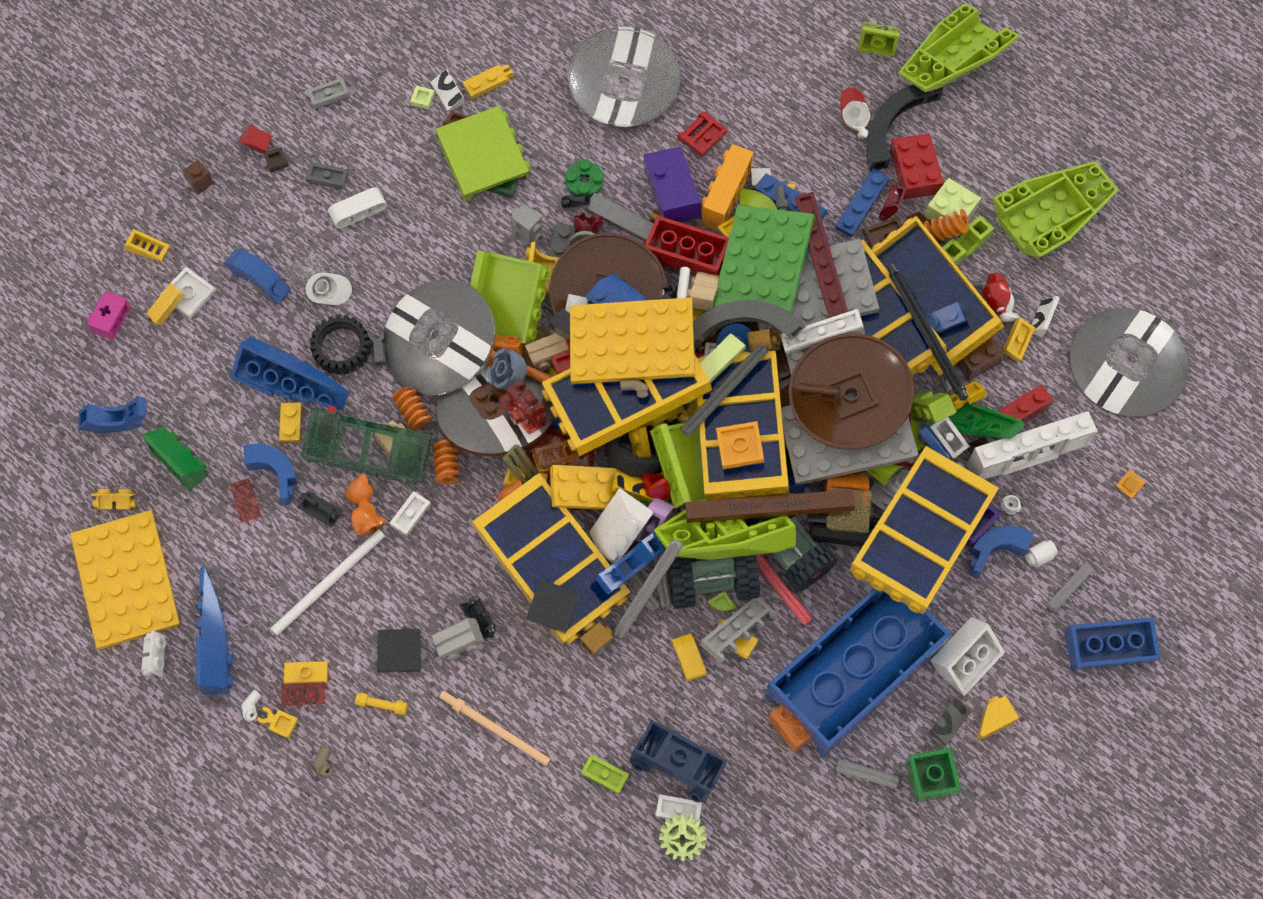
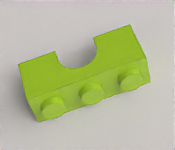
(968, 243)
(931, 407)

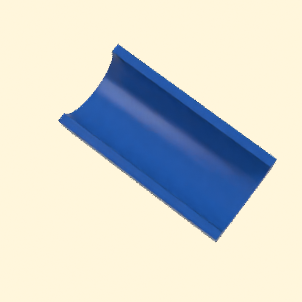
(856, 667)

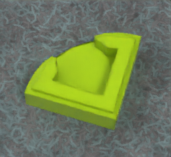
(722, 602)

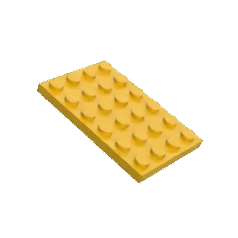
(632, 340)
(125, 579)

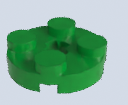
(581, 169)

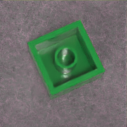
(933, 775)

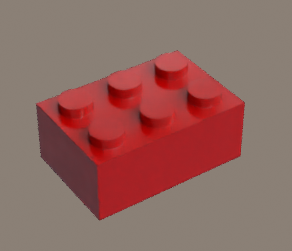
(916, 165)

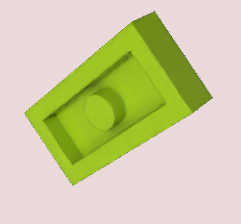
(604, 774)

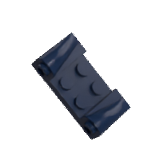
(678, 759)

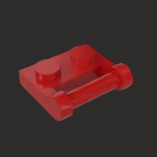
(706, 137)

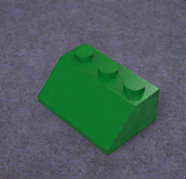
(175, 457)

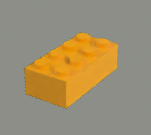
(726, 188)

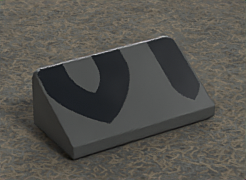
(950, 721)

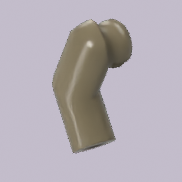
(636, 385)
(321, 764)

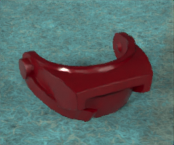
(890, 207)

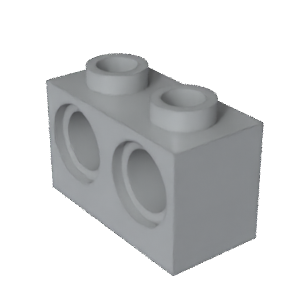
(527, 225)

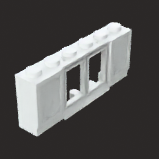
(998, 456)

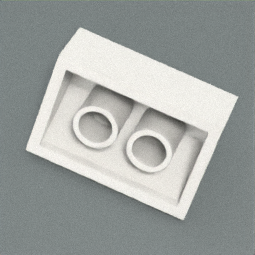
(619, 525)
(968, 655)

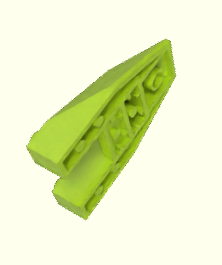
(727, 537)

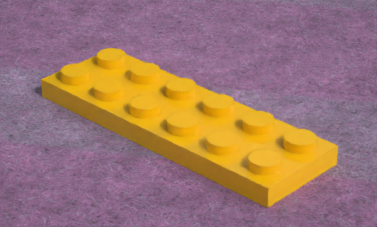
(584, 486)

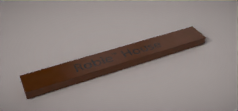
(770, 506)

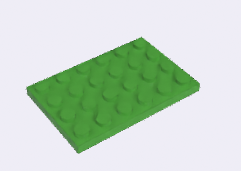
(764, 256)

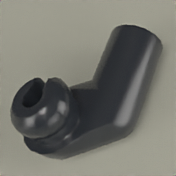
(574, 201)

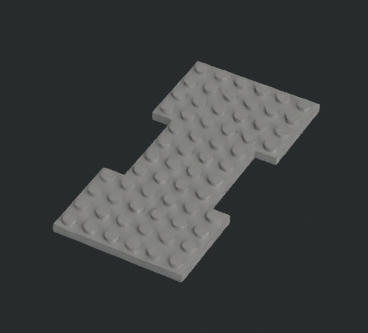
(809, 458)

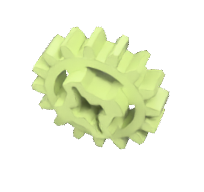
(693, 836)

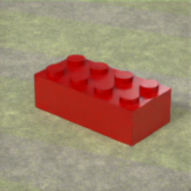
(686, 246)

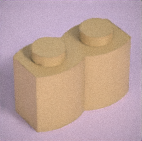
(703, 290)

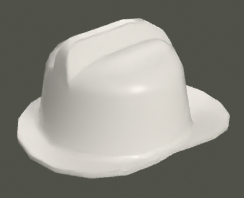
(328, 288)

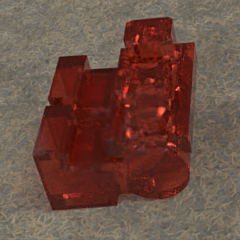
(523, 407)

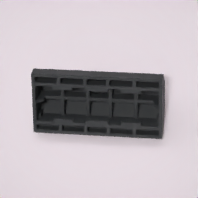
(820, 534)

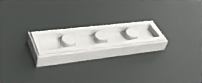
(812, 334)

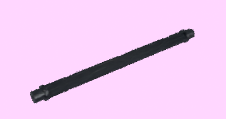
(927, 332)

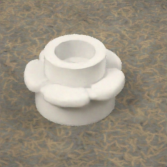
(1011, 499)

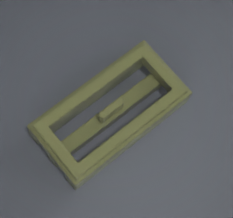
(511, 453)

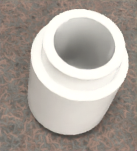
(1041, 553)

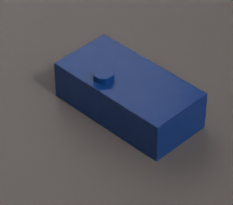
(1112, 643)

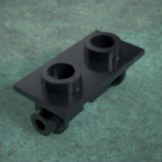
(319, 508)
(475, 609)

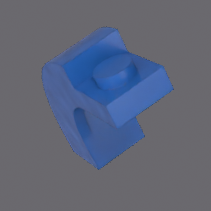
(258, 272)
(112, 419)
(269, 458)
(1000, 538)
(631, 563)

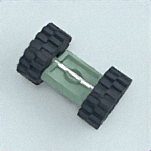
(805, 561)
(712, 576)

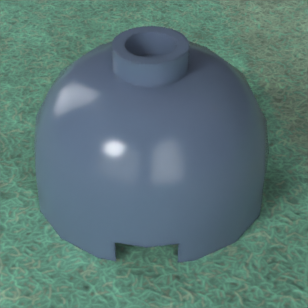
(507, 369)

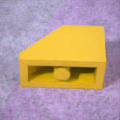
(996, 716)

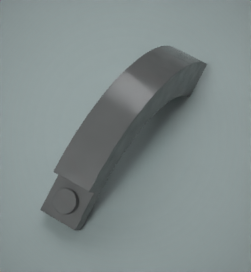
(742, 312)

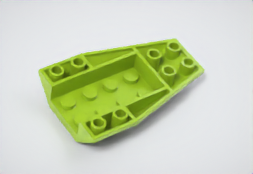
(955, 49)
(1053, 207)

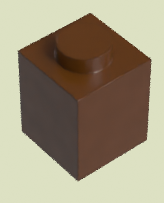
(198, 177)

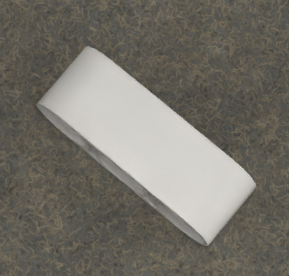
(357, 207)

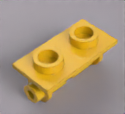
(105, 499)

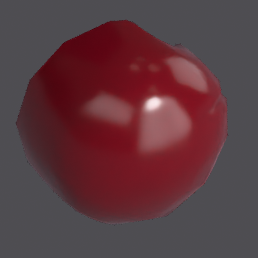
(590, 224)

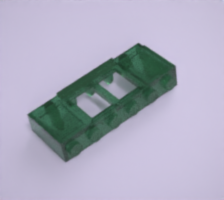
(407, 456)

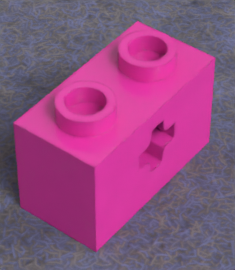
(108, 315)

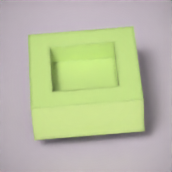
(422, 97)

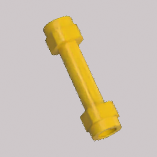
(364, 700)

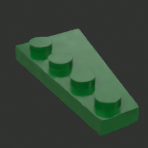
(986, 422)

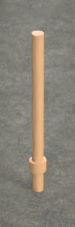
(460, 706)

